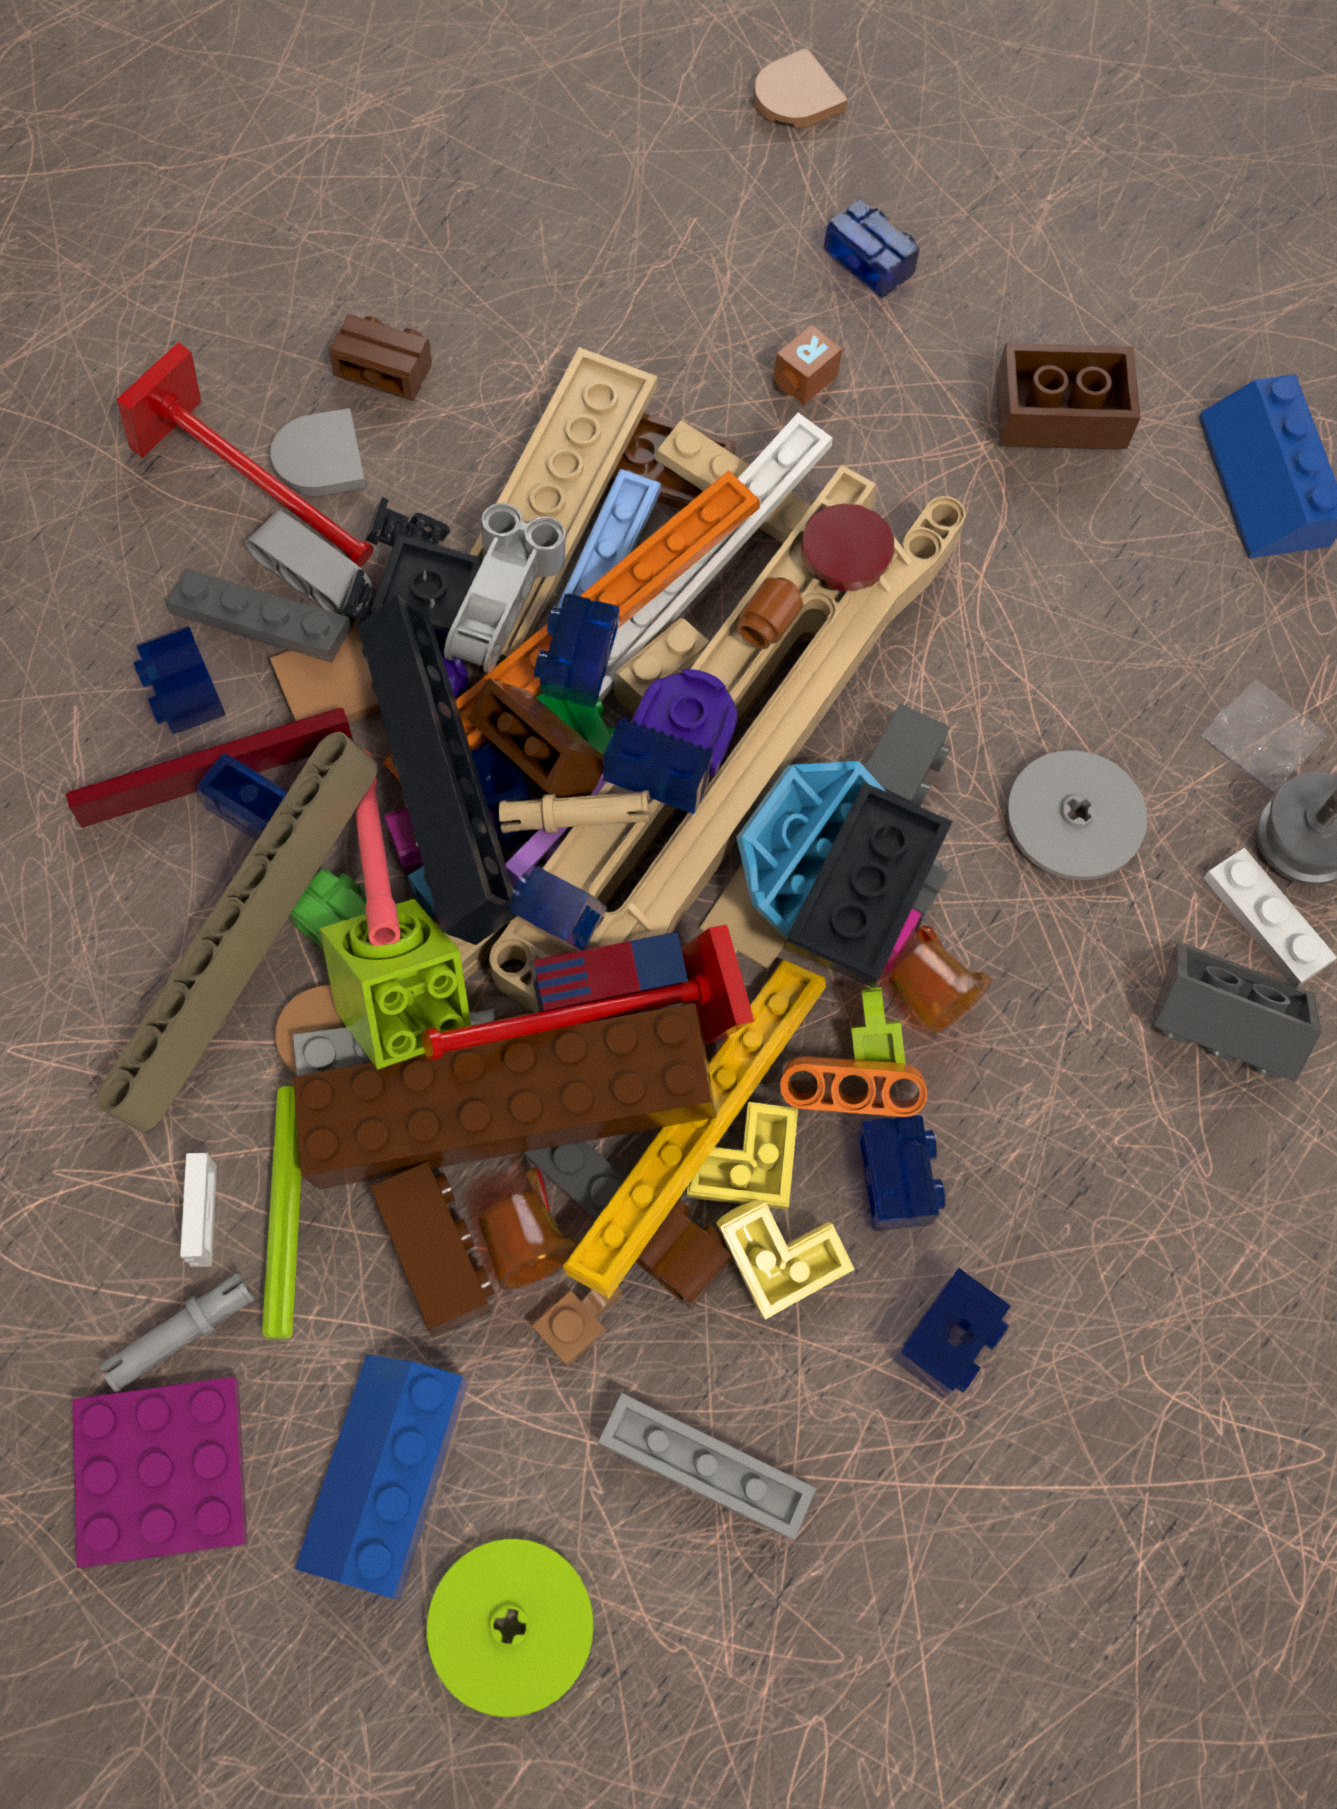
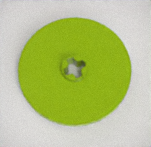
(537, 1665)

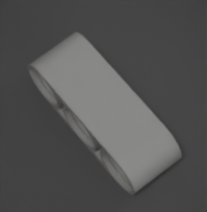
(304, 561)

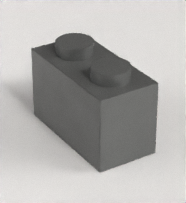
(908, 753)

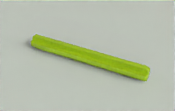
(283, 1222)

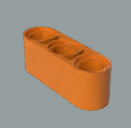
(875, 1100)

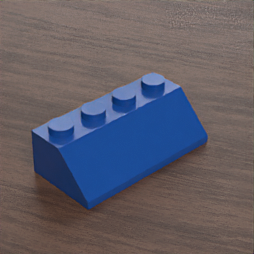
(1273, 467)
(382, 1475)

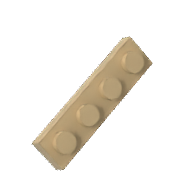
(705, 461)

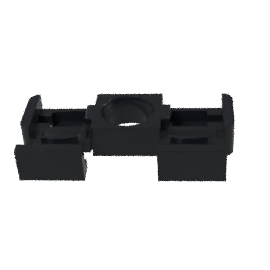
(391, 524)

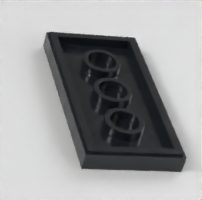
(868, 885)

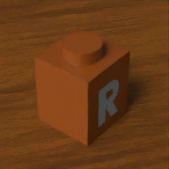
(807, 364)

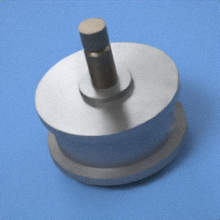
(1301, 829)

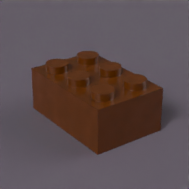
(1067, 396)

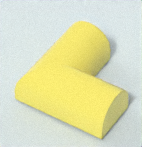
(759, 1170)
(778, 1271)

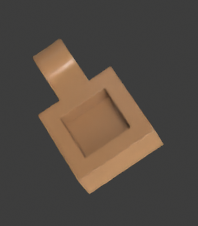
(573, 1324)

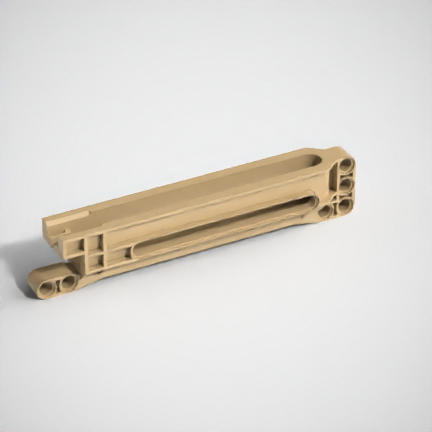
(841, 634)

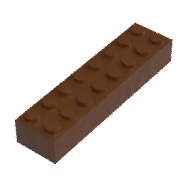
(504, 1097)

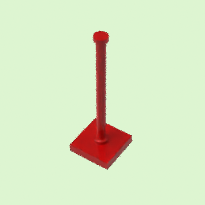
(166, 398)
(712, 985)

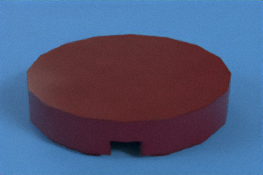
(847, 546)

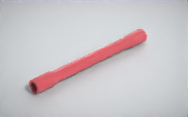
(380, 907)

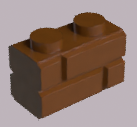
(381, 356)

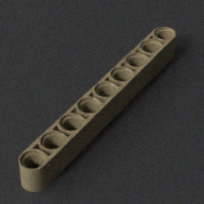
(237, 934)

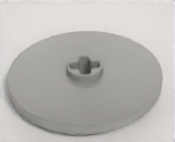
(1083, 847)

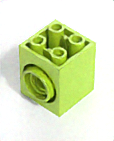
(395, 990)

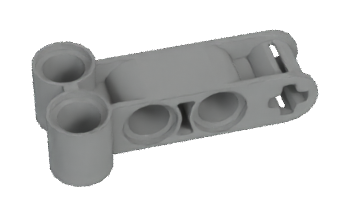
(512, 561)

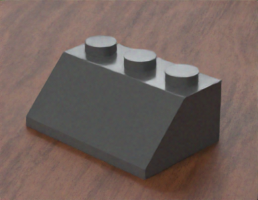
(1237, 1012)

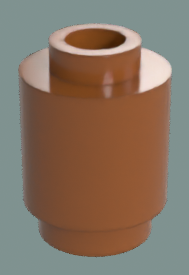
(769, 612)

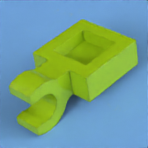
(877, 1039)

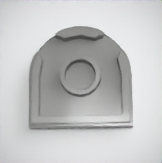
(318, 454)

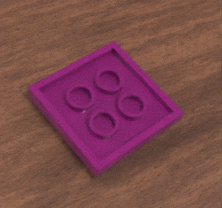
(158, 1472)

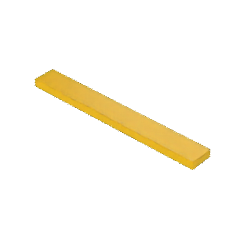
(681, 1149)

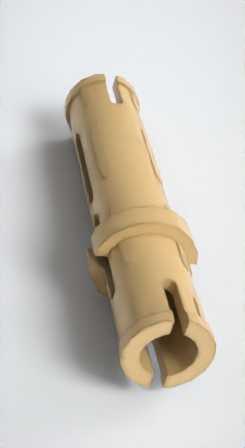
(558, 813)

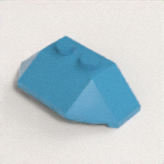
(794, 833)

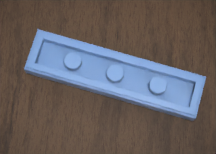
(615, 530)

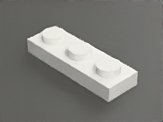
(1269, 917)

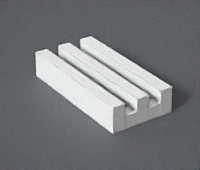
(198, 1210)

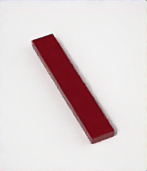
(182, 775)

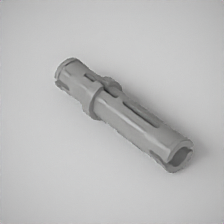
(169, 1337)

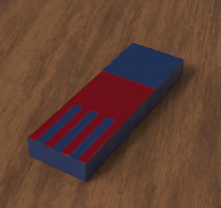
(608, 971)

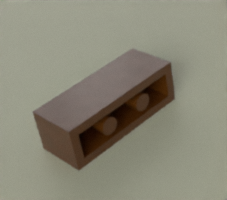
(537, 740)
(433, 1248)

